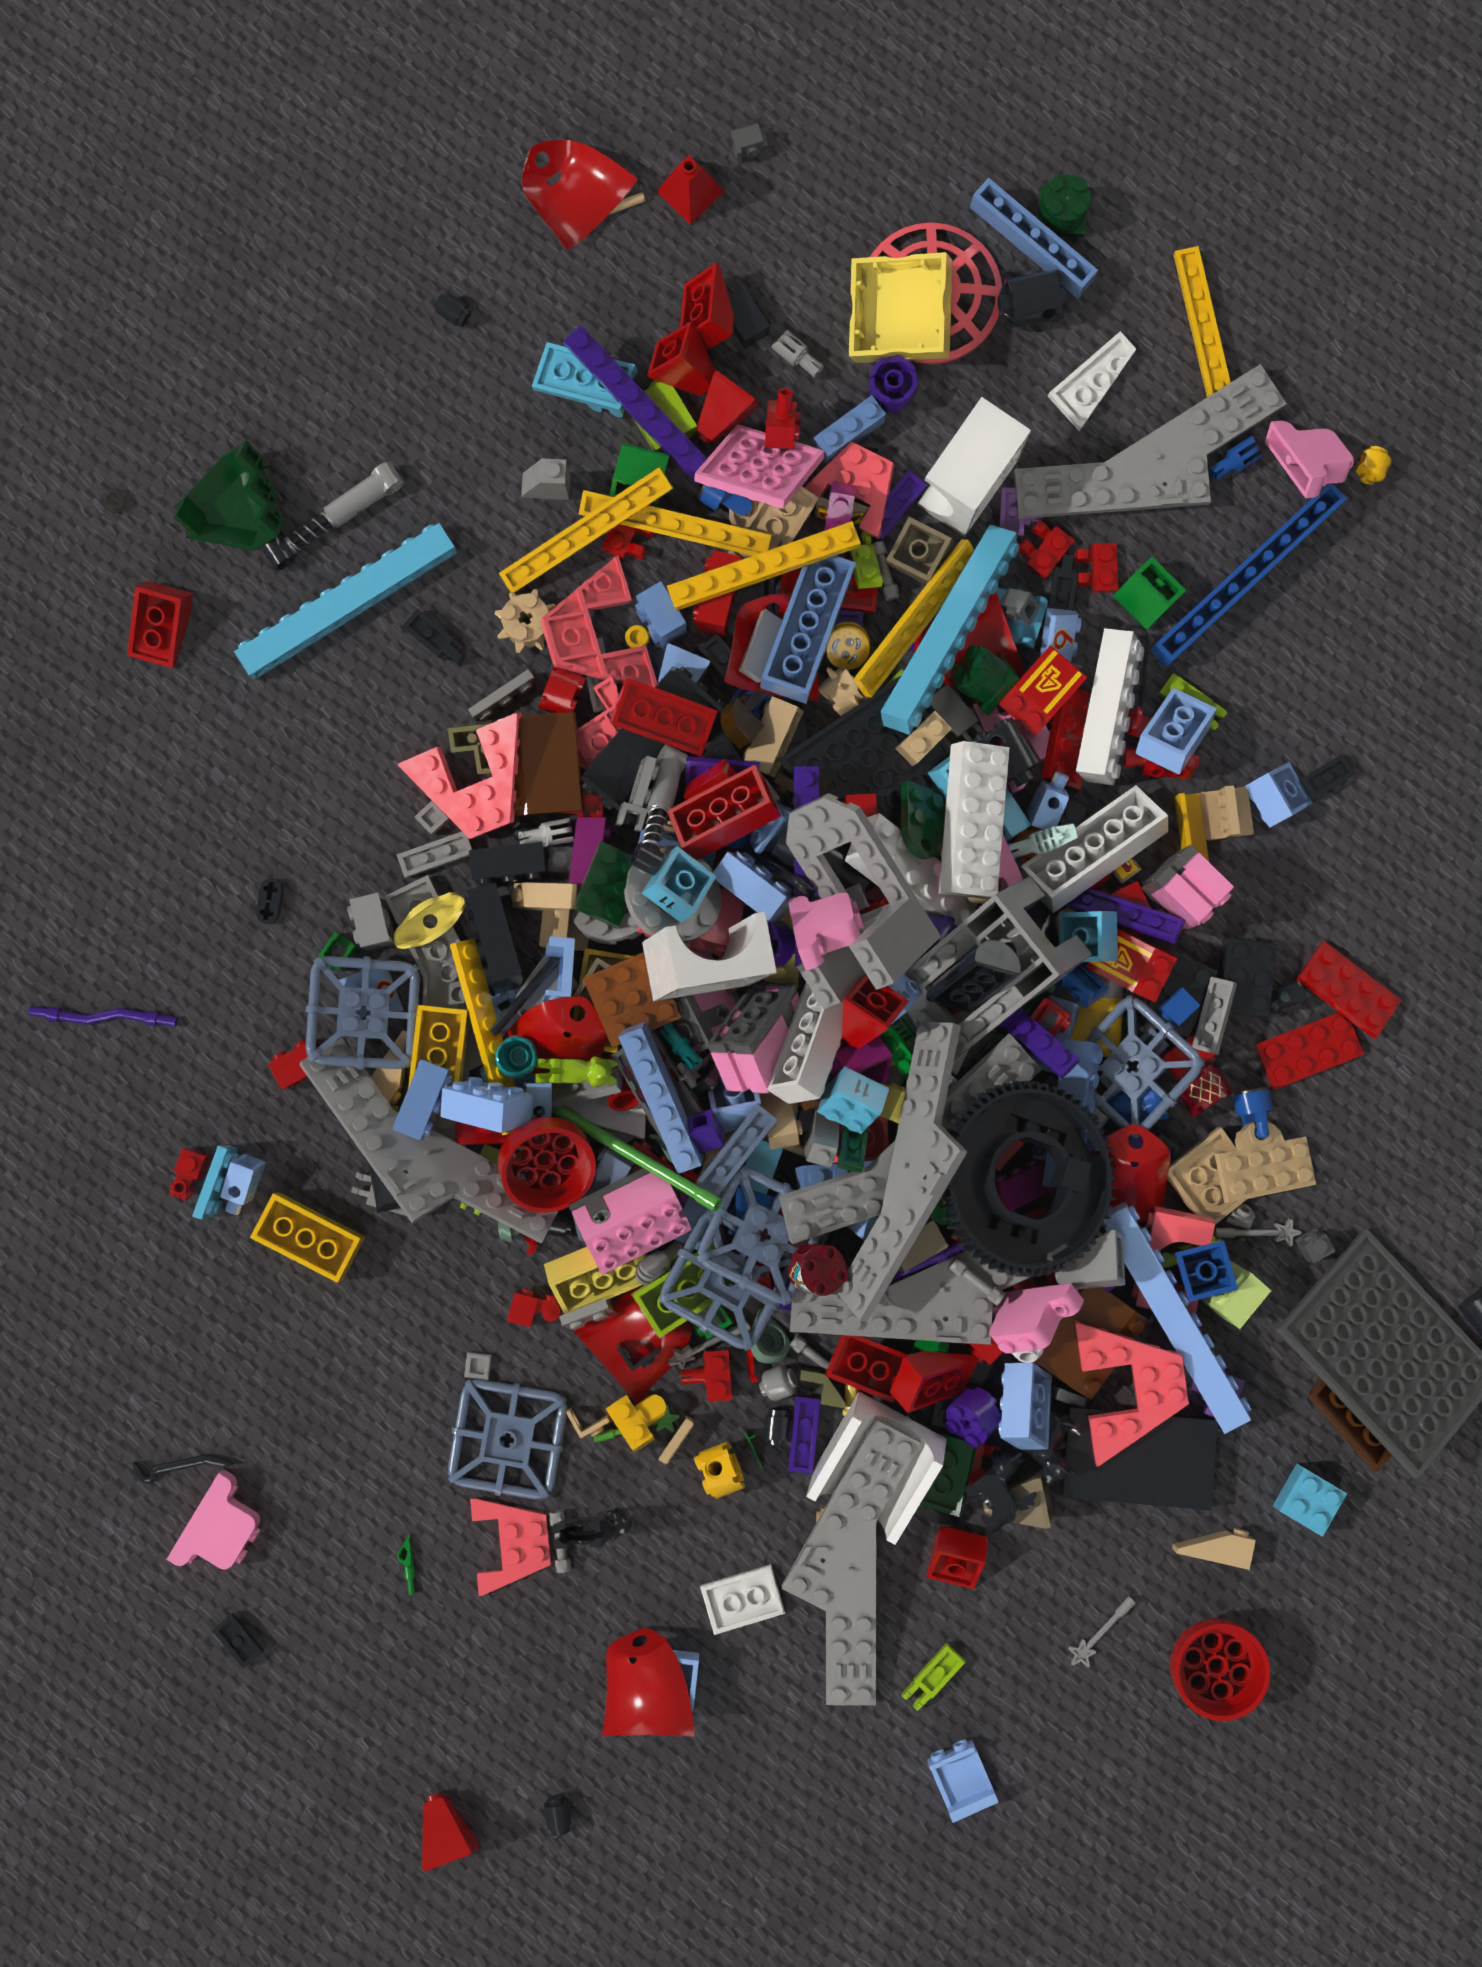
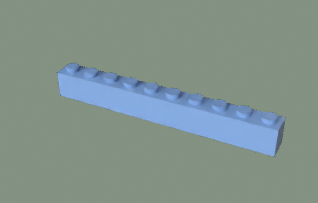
(1177, 1321)

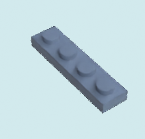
(736, 1150)

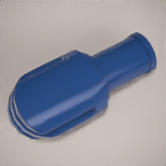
(1236, 458)

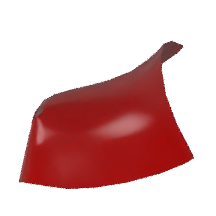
(585, 193)
(744, 627)
(991, 633)
(546, 1027)
(1140, 1185)
(634, 1330)
(650, 1693)

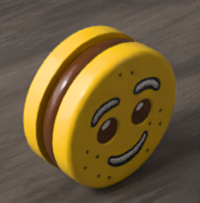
(848, 645)

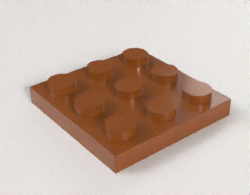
(625, 998)

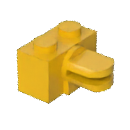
(635, 1420)

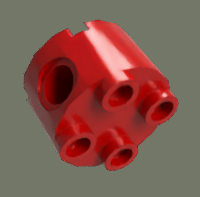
(561, 690)

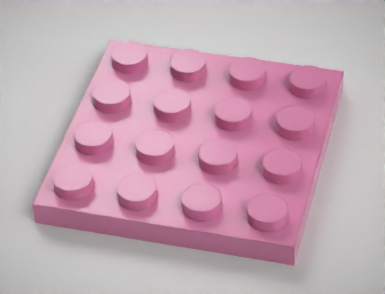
(758, 472)

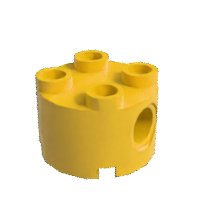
(731, 1476)

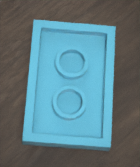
(209, 1199)

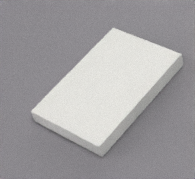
(742, 1599)

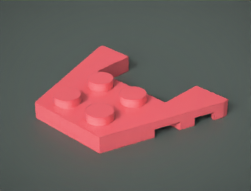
(870, 475)
(598, 731)
(522, 1542)

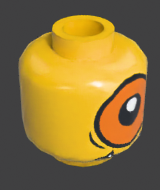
(1373, 465)

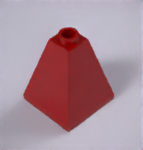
(689, 190)
(682, 361)
(724, 408)
(869, 1012)
(444, 1833)

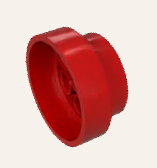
(569, 1178)
(1240, 1692)

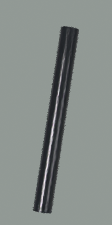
(523, 996)

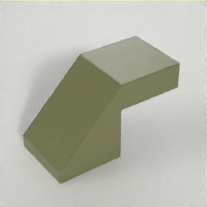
(829, 1393)

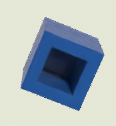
(1178, 1007)

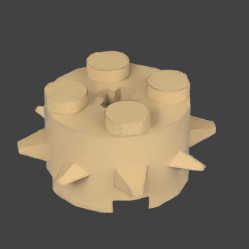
(512, 620)
(841, 690)

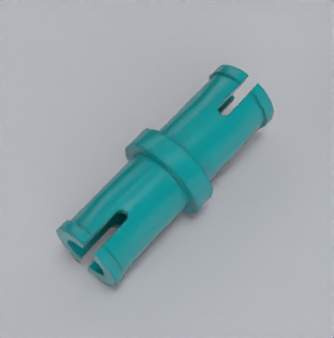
(680, 1046)

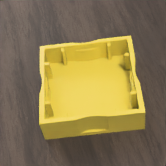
(901, 307)

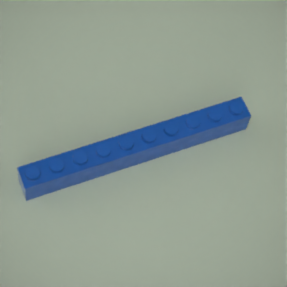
(1247, 575)

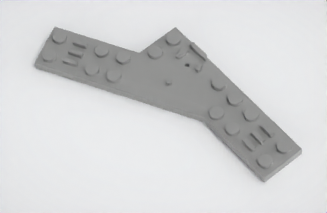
(1158, 470)
(440, 975)
(416, 1171)
(918, 1173)
(861, 1195)
(919, 1307)
(840, 1562)

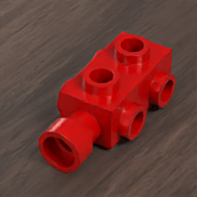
(1150, 768)

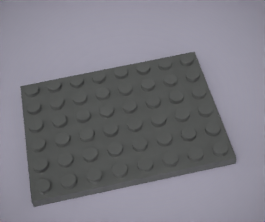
(1388, 1352)

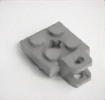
(640, 793)

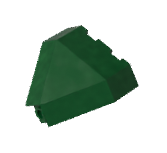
(232, 503)

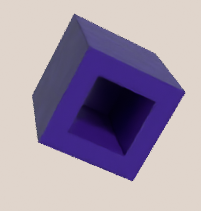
(706, 1131)

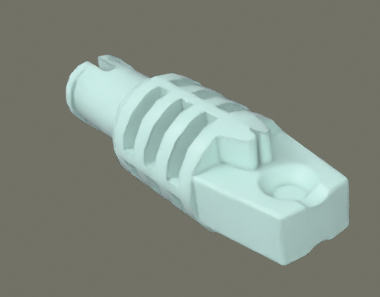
(1045, 840)

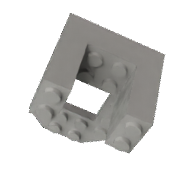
(1007, 921)
(891, 934)

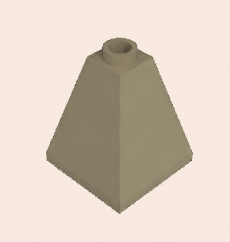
(1041, 1513)

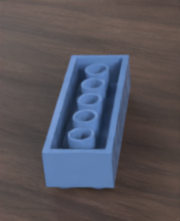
(807, 628)

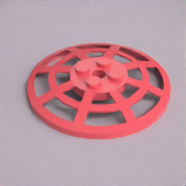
(977, 288)

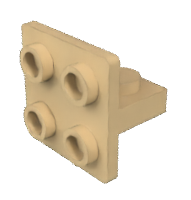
(1226, 813)
(560, 924)

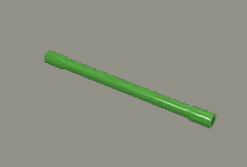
(700, 1195)

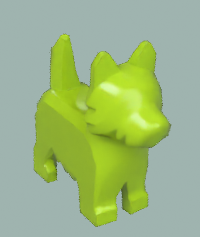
(595, 1071)

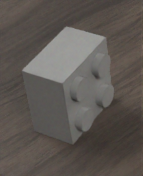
(371, 921)

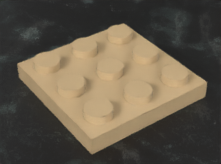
(1197, 1177)

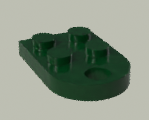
(922, 819)

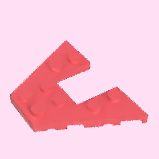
(573, 638)
(483, 804)
(1157, 1385)

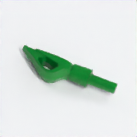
(409, 1569)

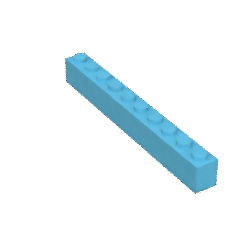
(345, 601)
(949, 630)

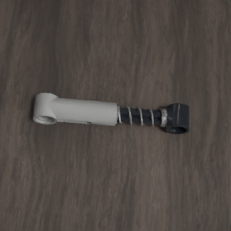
(382, 482)
(647, 853)

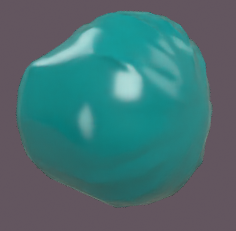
(516, 1057)

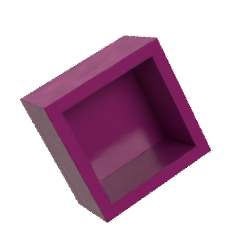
(870, 1060)

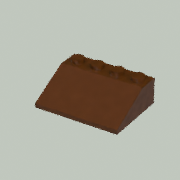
(548, 765)
(1098, 1310)
(1349, 1425)

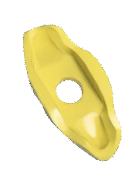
(412, 930)

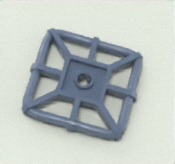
(352, 999)
(1149, 1065)
(748, 1241)
(713, 1287)
(517, 1452)

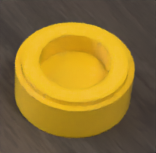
(637, 636)

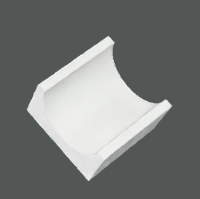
(973, 466)
(679, 972)
(913, 1483)

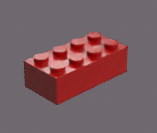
(723, 813)

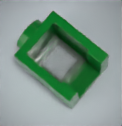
(338, 947)

